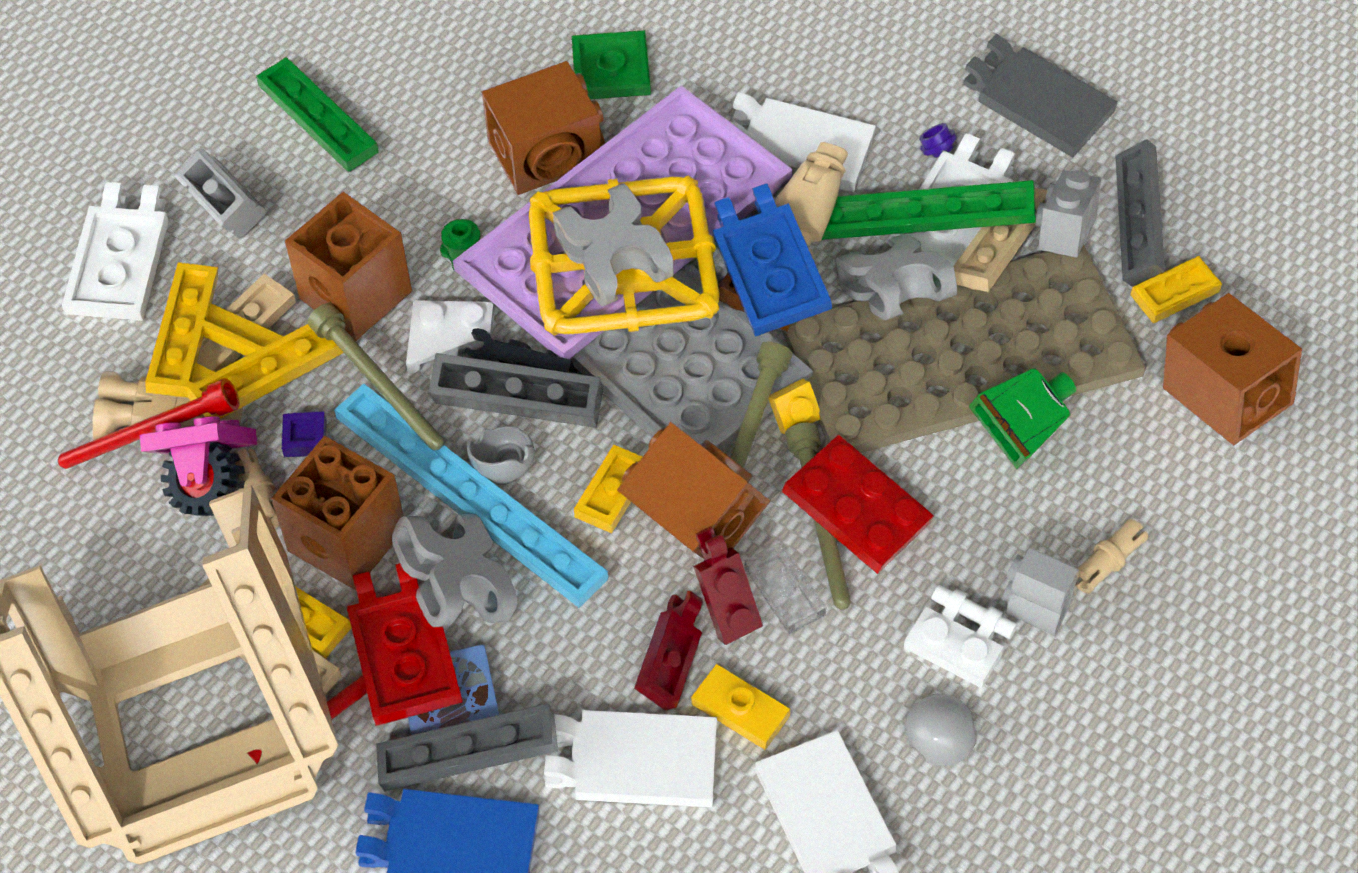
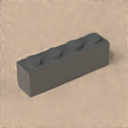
(516, 390)

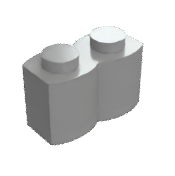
(1040, 590)

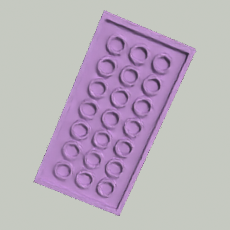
(669, 140)

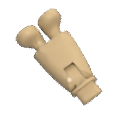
(815, 190)
(111, 413)

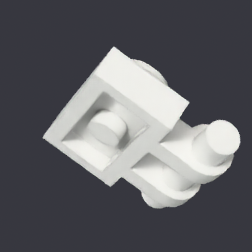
(954, 646)

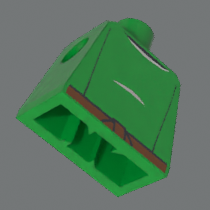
(1024, 412)

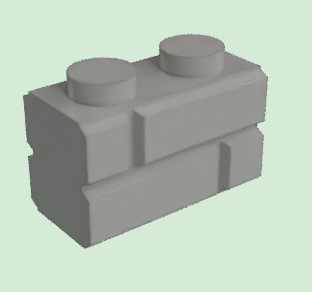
(220, 193)

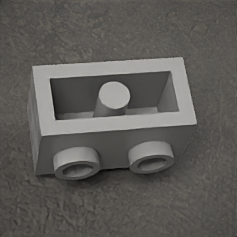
(1068, 213)

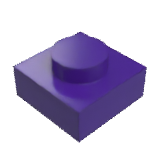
(302, 432)

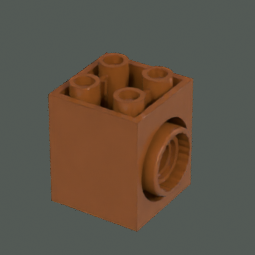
(542, 125)
(350, 261)
(1231, 368)
(692, 489)
(338, 511)

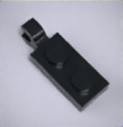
(516, 353)

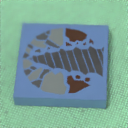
(475, 688)

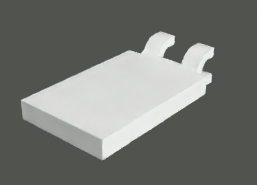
(796, 131)
(960, 171)
(117, 256)
(636, 758)
(826, 808)

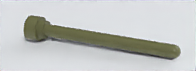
(329, 324)
(772, 361)
(803, 442)

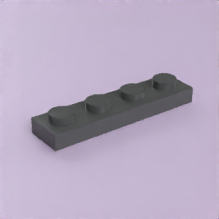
(1139, 213)
(466, 747)

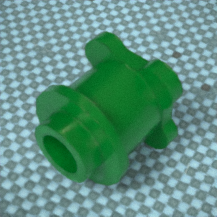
(458, 237)

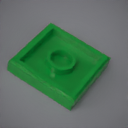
(612, 63)

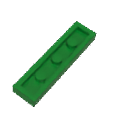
(317, 114)

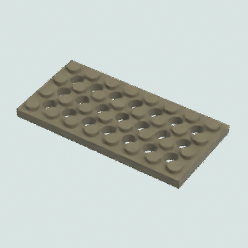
(931, 414)

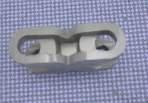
(613, 244)
(896, 276)
(454, 569)

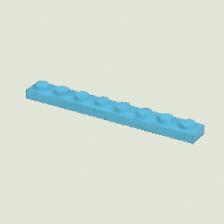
(469, 492)

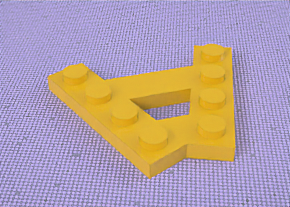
(190, 316)

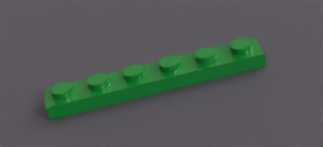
(932, 210)

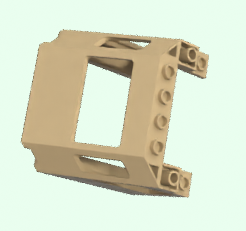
(205, 790)

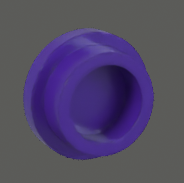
(937, 139)

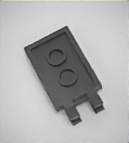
(1038, 96)

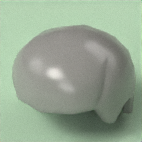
(501, 454)
(941, 729)

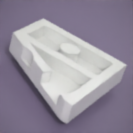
(445, 329)

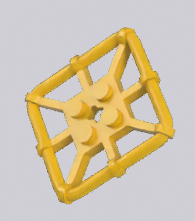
(630, 280)

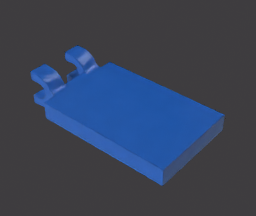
(769, 264)
(449, 834)

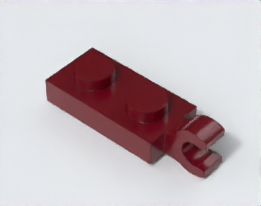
(725, 588)
(671, 652)

